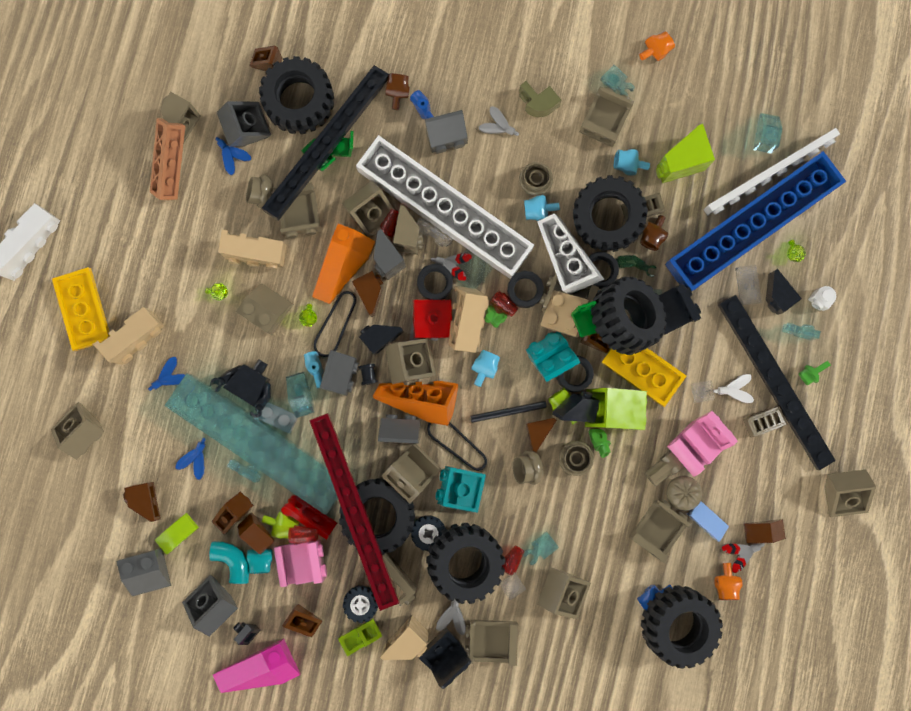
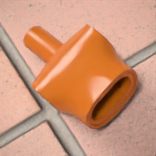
(658, 46)
(728, 585)

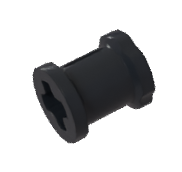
(368, 374)

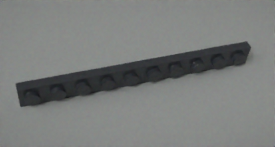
(325, 143)
(776, 383)

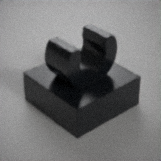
(245, 632)

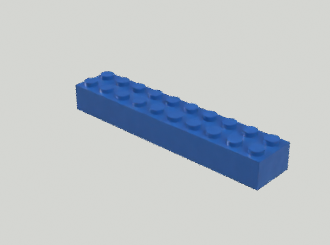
(755, 222)

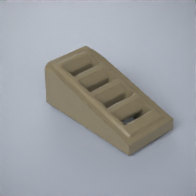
(652, 212)
(751, 428)

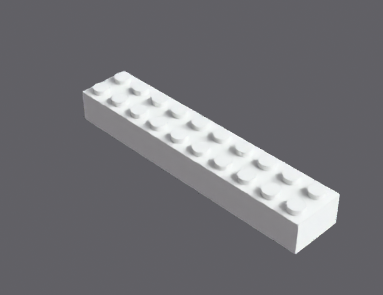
(444, 207)

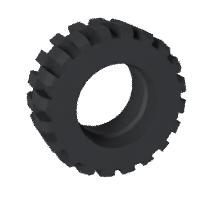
(292, 72)
(610, 188)
(643, 308)
(404, 514)
(482, 580)
(697, 643)

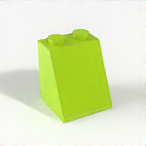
(687, 158)
(619, 409)

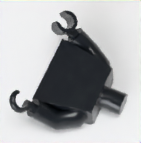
(247, 384)

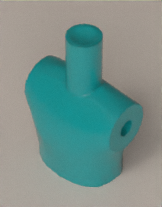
(258, 562)

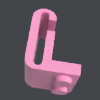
(701, 442)
(300, 563)

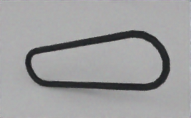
(328, 317)
(456, 455)

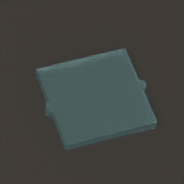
(475, 271)

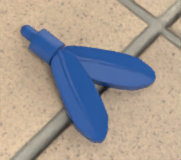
(228, 154)
(166, 376)
(196, 457)

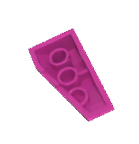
(264, 668)

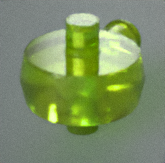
(795, 252)
(217, 291)
(308, 316)

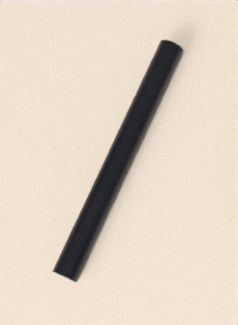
(508, 411)

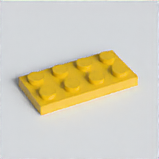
(81, 308)
(646, 373)

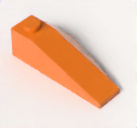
(344, 257)
(426, 401)

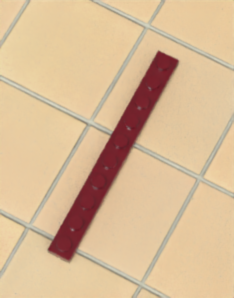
(354, 512)

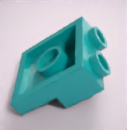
(552, 355)
(460, 489)

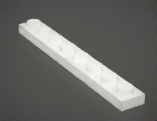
(765, 177)

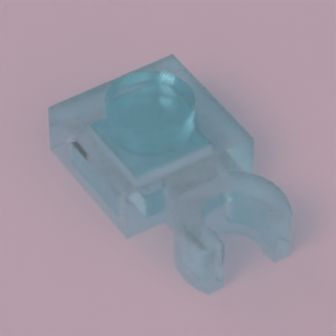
(615, 79)
(806, 331)
(248, 472)
(543, 546)

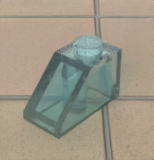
(768, 133)
(299, 395)

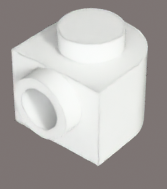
(823, 298)

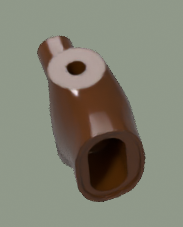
(397, 88)
(653, 234)

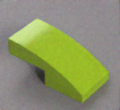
(176, 533)
(360, 637)

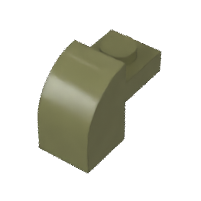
(539, 104)

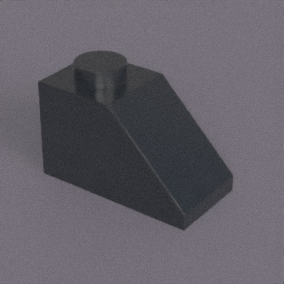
(780, 293)
(379, 336)
(578, 408)

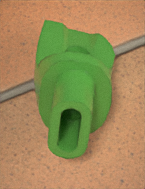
(811, 375)
(600, 442)

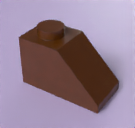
(369, 291)
(143, 500)
(232, 512)

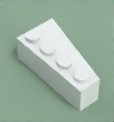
(25, 240)
(569, 260)

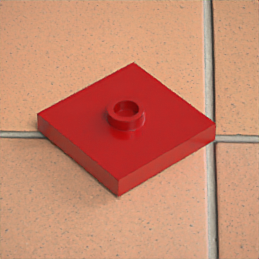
(432, 318)

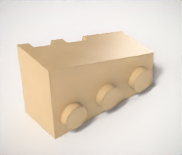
(252, 250)
(468, 319)
(130, 337)

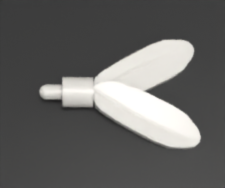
(733, 387)

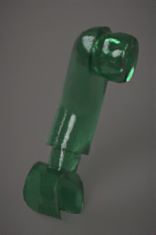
(634, 261)

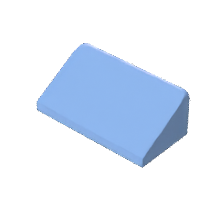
(708, 521)

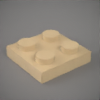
(558, 313)

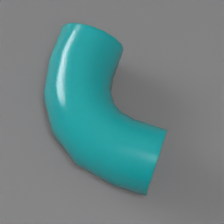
(233, 558)

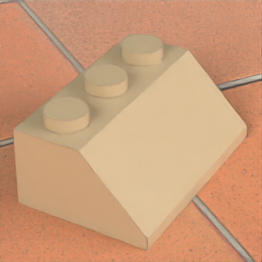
(406, 642)

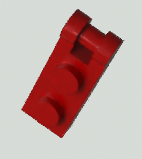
(309, 516)

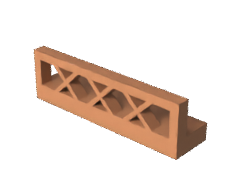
(167, 159)

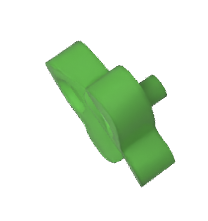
(493, 317)

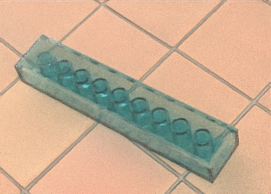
(254, 442)

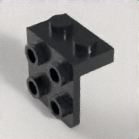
(679, 307)
(445, 658)

